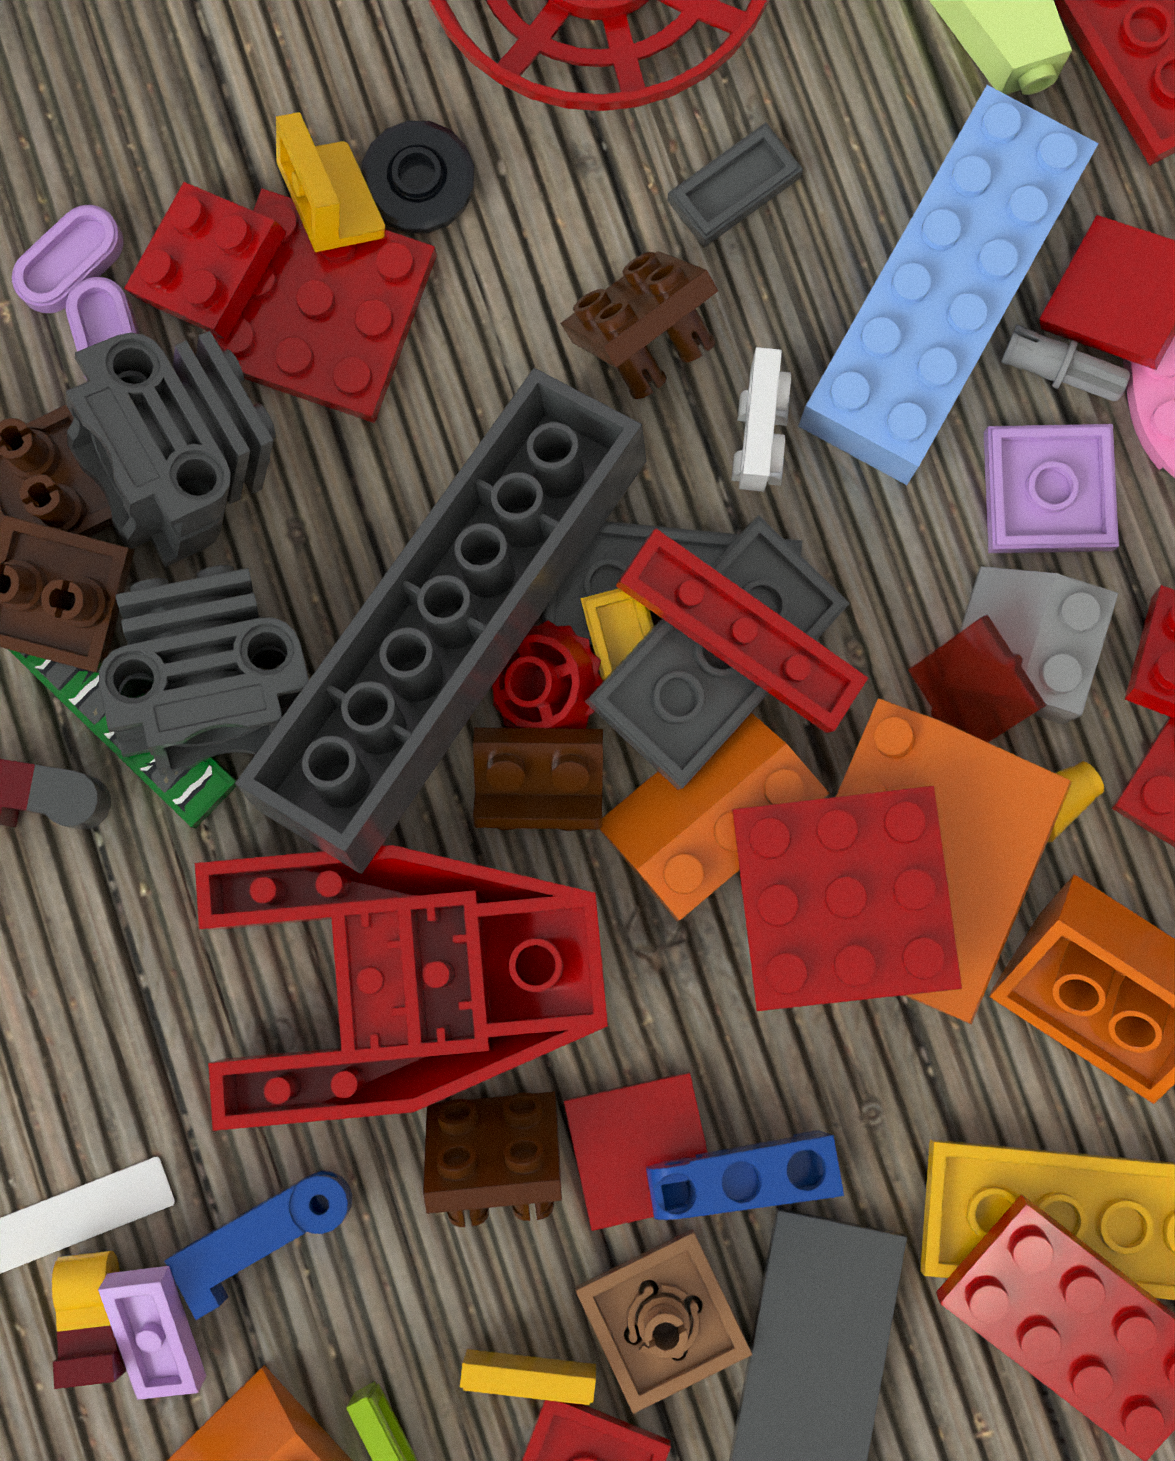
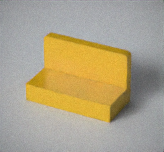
(326, 187)

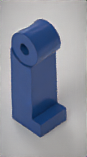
(747, 1177)
(310, 1206)

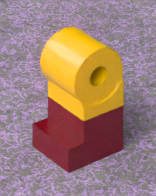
(84, 1334)

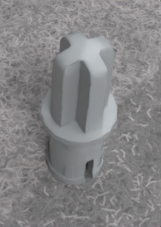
(1064, 364)

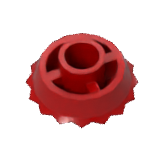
(548, 680)

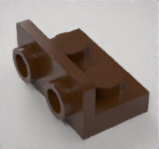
(538, 778)

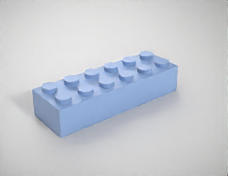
(947, 285)

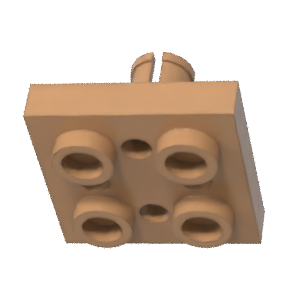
(666, 1328)

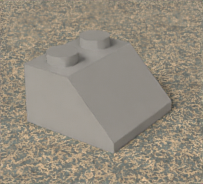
(1052, 625)

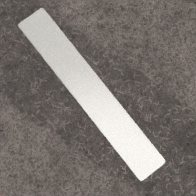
(83, 1213)

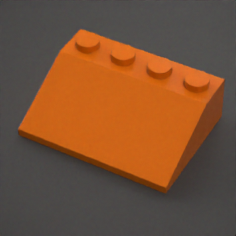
(991, 823)

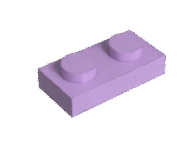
(152, 1332)

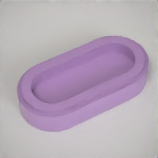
(72, 250)
(98, 311)

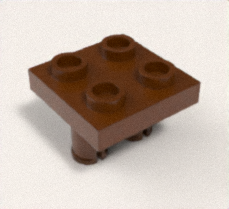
(650, 298)
(44, 479)
(59, 593)
(492, 1156)

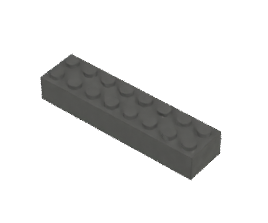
(445, 620)

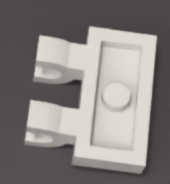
(762, 408)

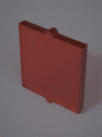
(977, 683)

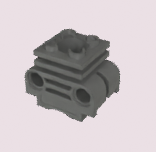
(167, 439)
(201, 658)

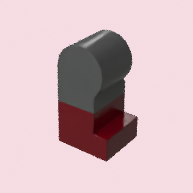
(58, 793)

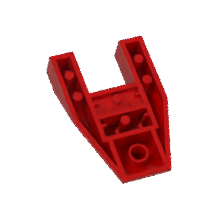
(436, 979)

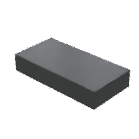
(734, 184)

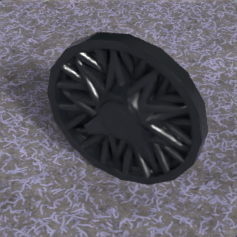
(419, 176)

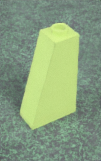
(1010, 40)

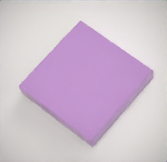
(1050, 488)

